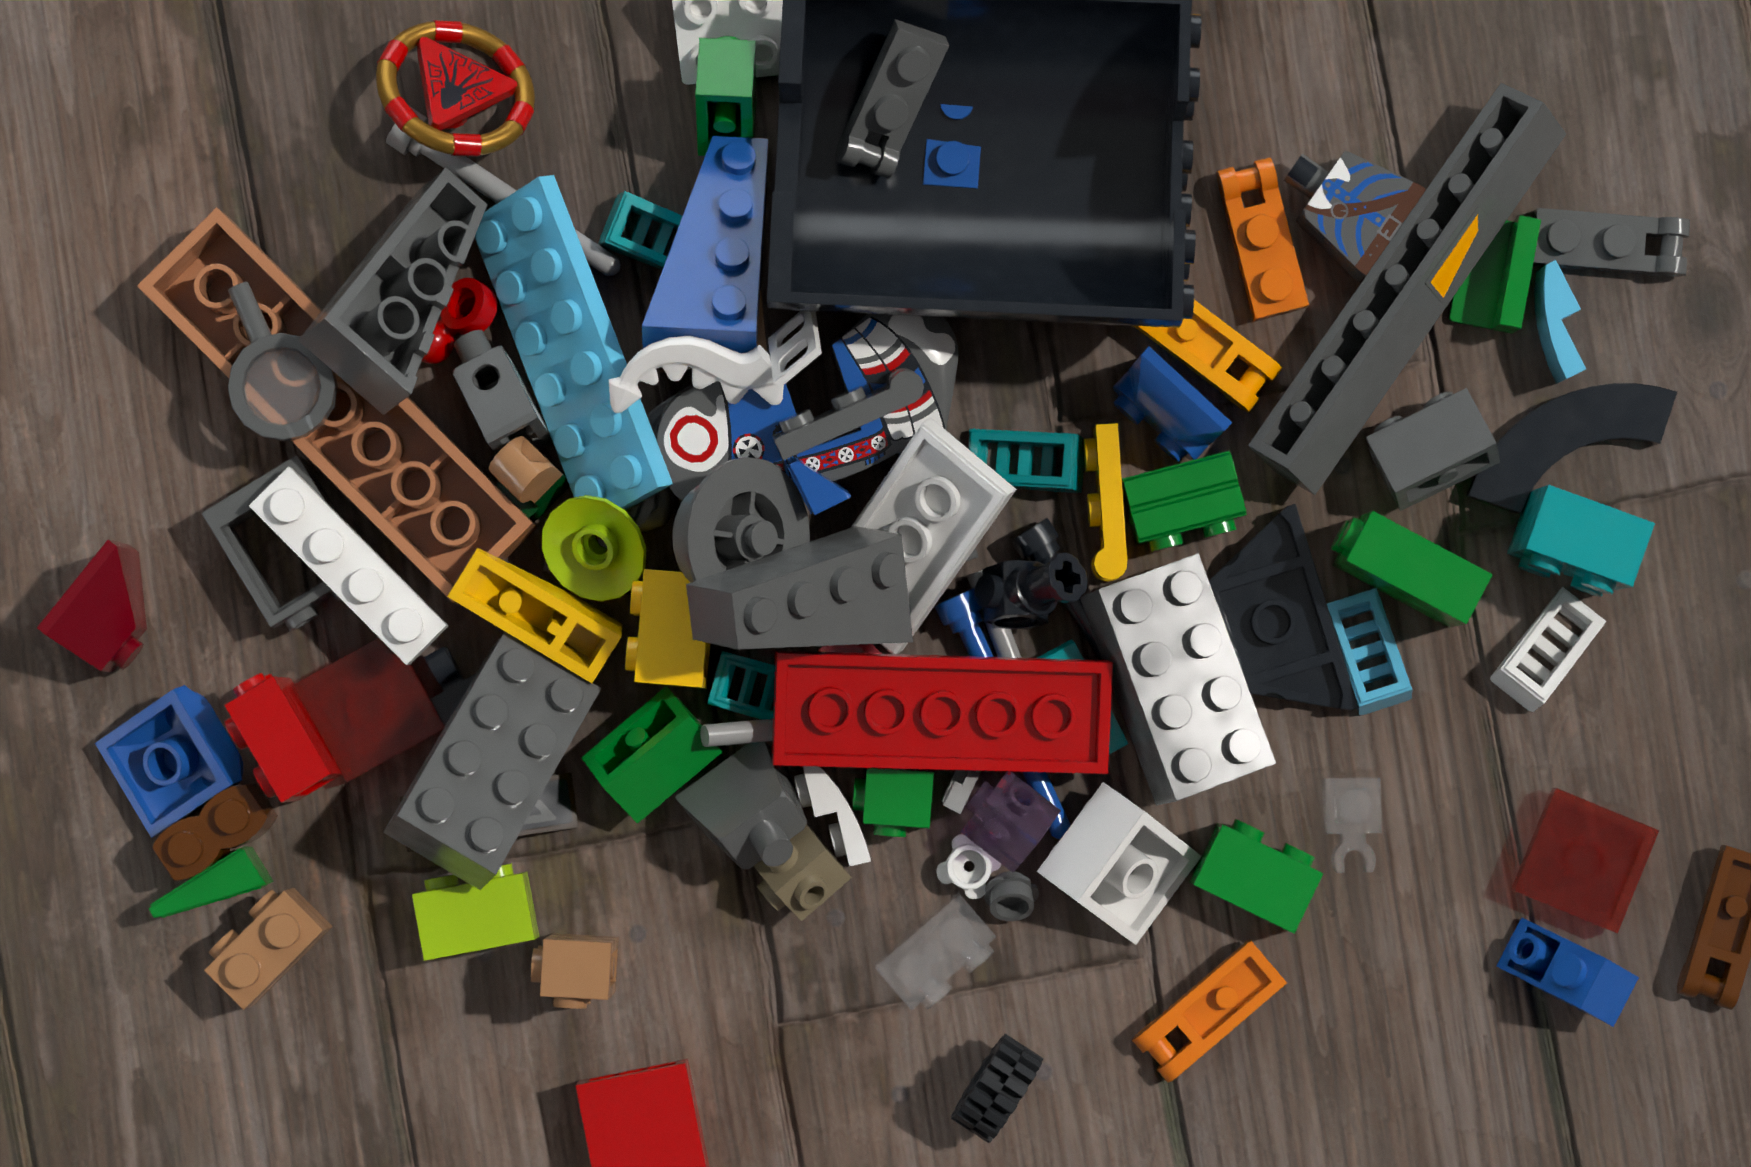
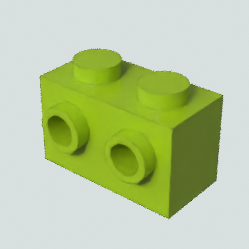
(465, 919)

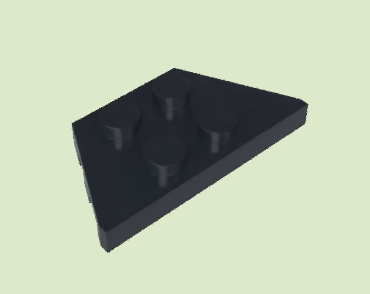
(1282, 618)

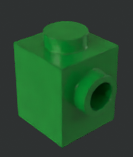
(894, 799)

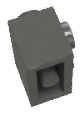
(1432, 448)

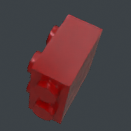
(281, 737)

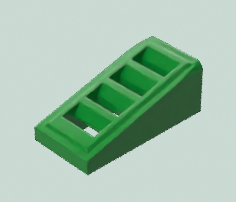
(229, 877)

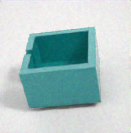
(1580, 539)

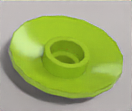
(578, 558)

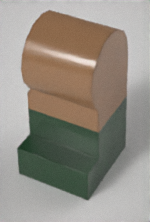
(527, 477)

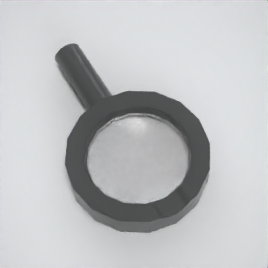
(276, 380)

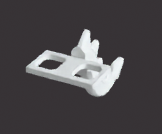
(715, 363)

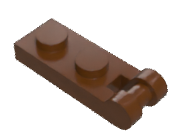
(1722, 932)

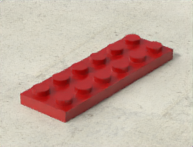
(941, 712)

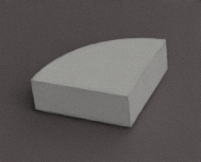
(959, 789)

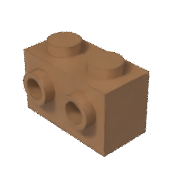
(268, 948)
(576, 968)

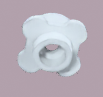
(953, 868)

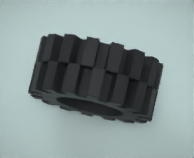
(997, 1088)

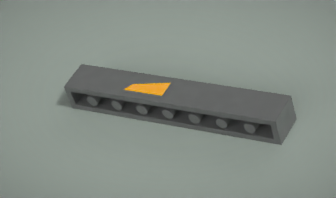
(1408, 288)

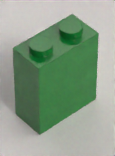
(1410, 568)

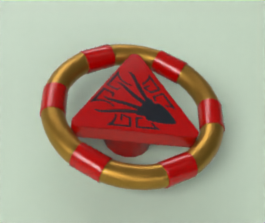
(456, 87)

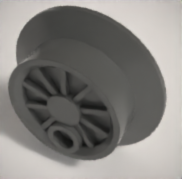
(737, 517)

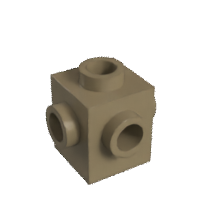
(805, 878)

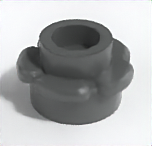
(1011, 896)

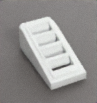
(1521, 686)

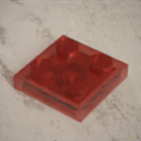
(369, 708)
(1585, 860)

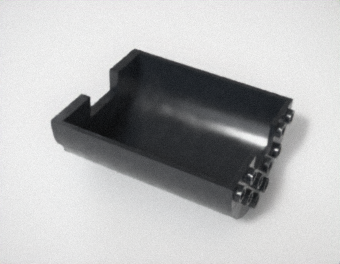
(1075, 170)

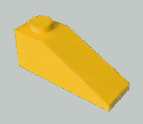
(538, 614)

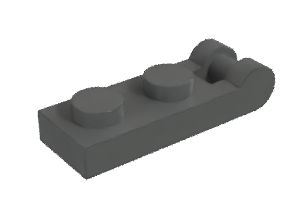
(892, 97)
(1610, 242)
(849, 412)

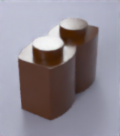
(225, 822)

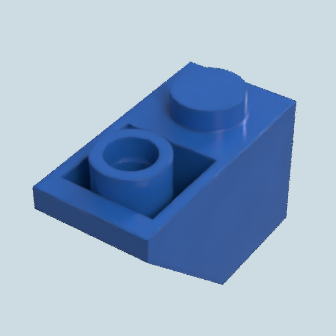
(1567, 971)

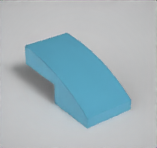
(1553, 304)

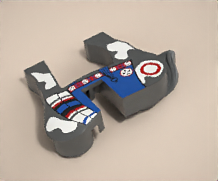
(704, 430)

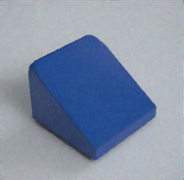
(816, 489)

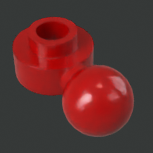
(468, 309)

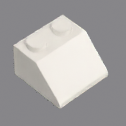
(1119, 863)

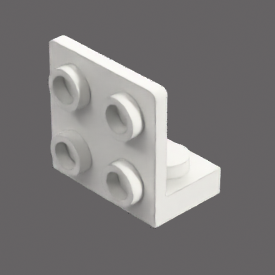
(736, 18)

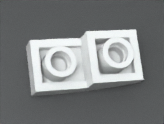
(820, 791)

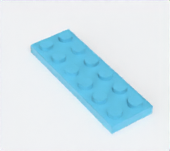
(568, 346)

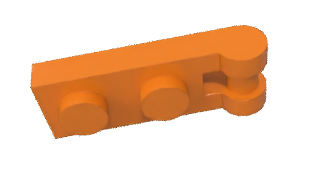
(1262, 241)
(1211, 1009)

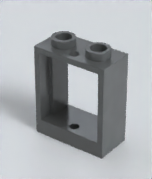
(235, 510)

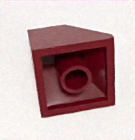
(102, 610)

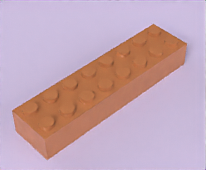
(389, 464)

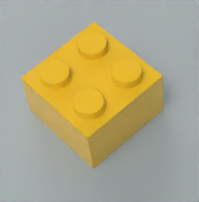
(665, 645)

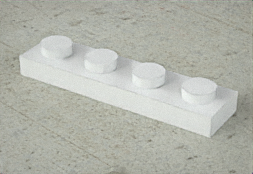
(348, 565)

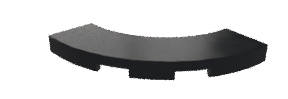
(1565, 425)

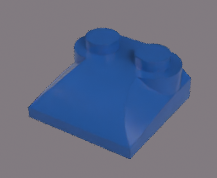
(1170, 406)
(172, 758)

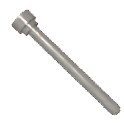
(493, 189)

